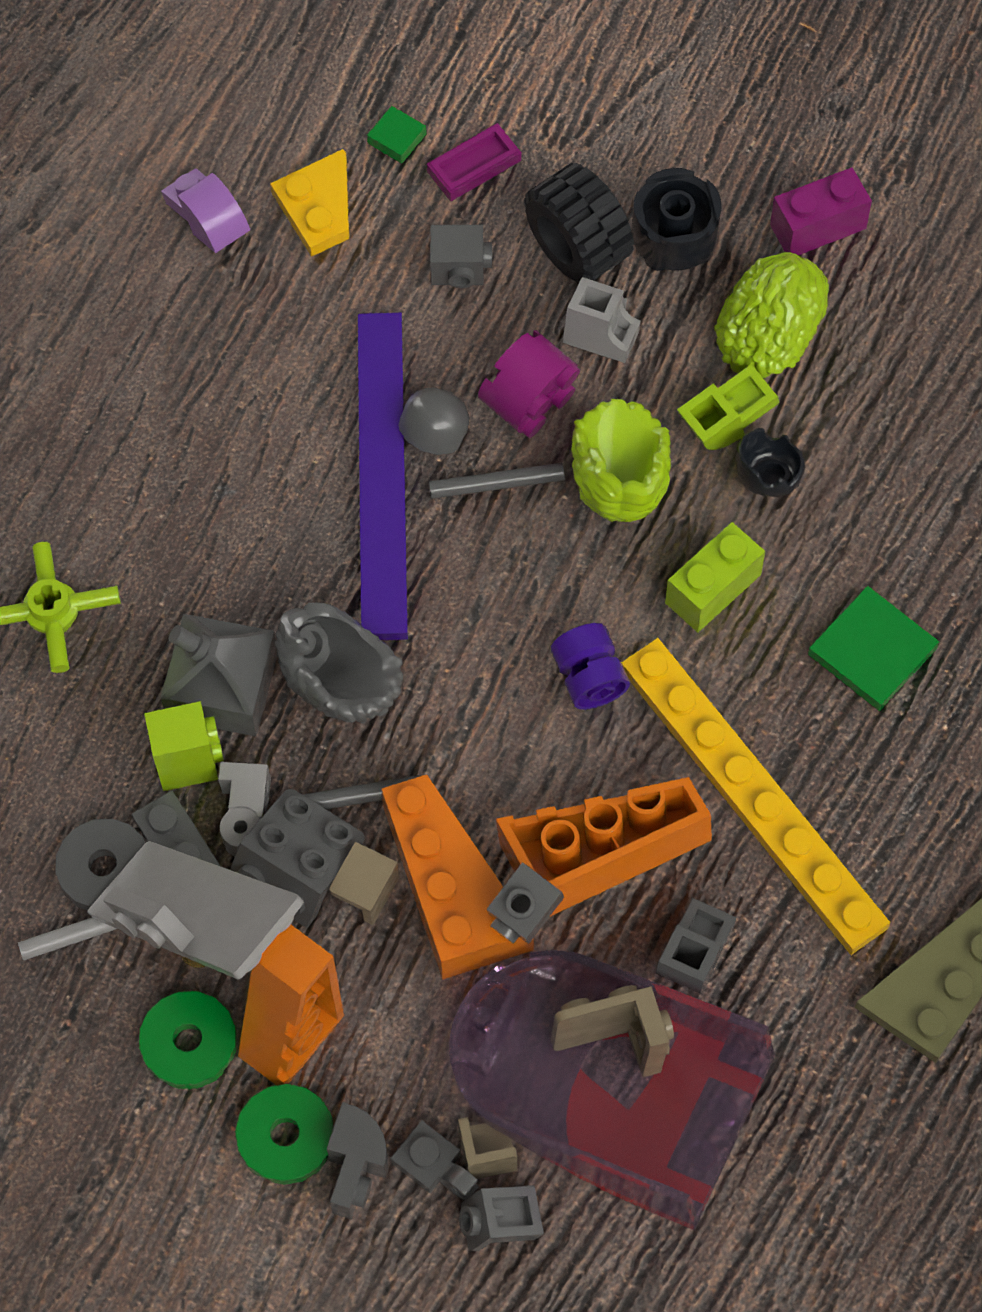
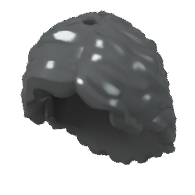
(337, 663)

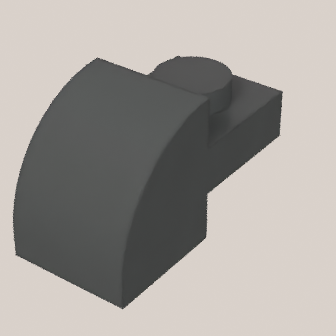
(696, 946)
(360, 1149)

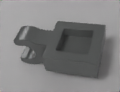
(432, 1159)

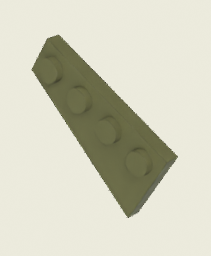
(933, 989)

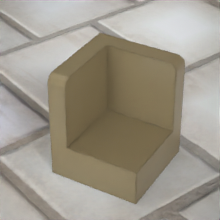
(365, 881)
(486, 1150)

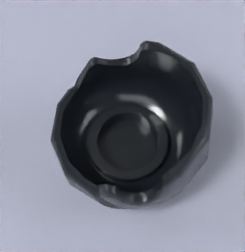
(769, 464)

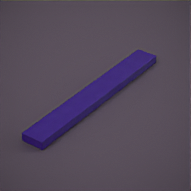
(382, 476)

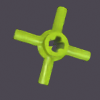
(65, 602)

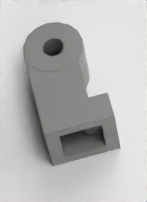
(247, 802)

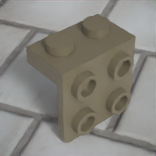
(622, 1012)

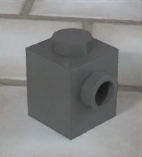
(459, 255)
(524, 905)

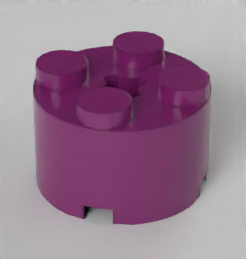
(529, 382)

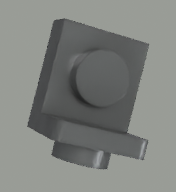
(500, 1216)

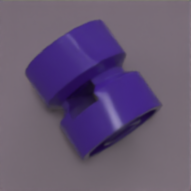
(588, 662)

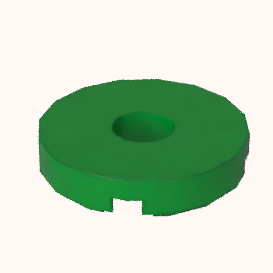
(183, 1012)
(277, 1106)

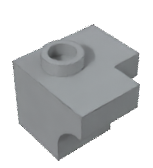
(600, 321)

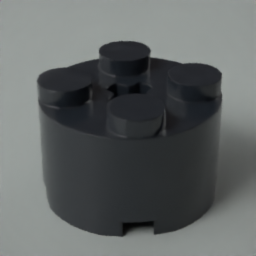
(676, 220)

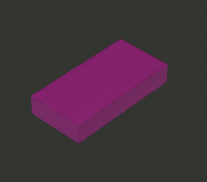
(474, 162)

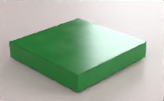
(873, 648)

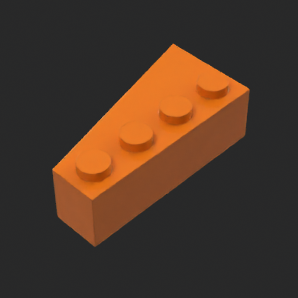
(607, 840)
(447, 879)
(289, 1006)

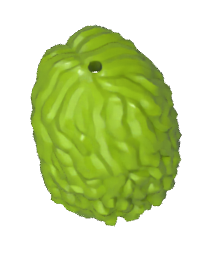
(772, 314)
(621, 460)

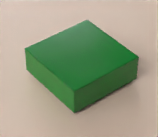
(396, 134)

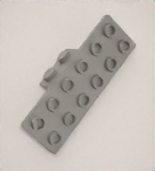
(196, 909)

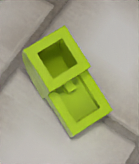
(723, 412)

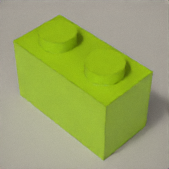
(714, 577)
(184, 745)

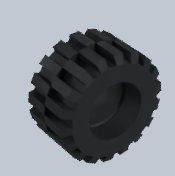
(578, 223)

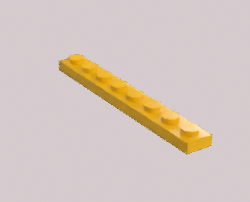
(755, 797)

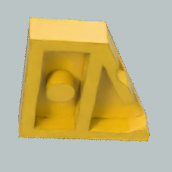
(317, 202)

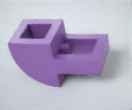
(207, 208)

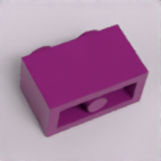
(820, 212)

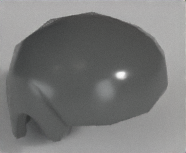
(434, 421)

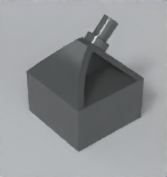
(223, 668)

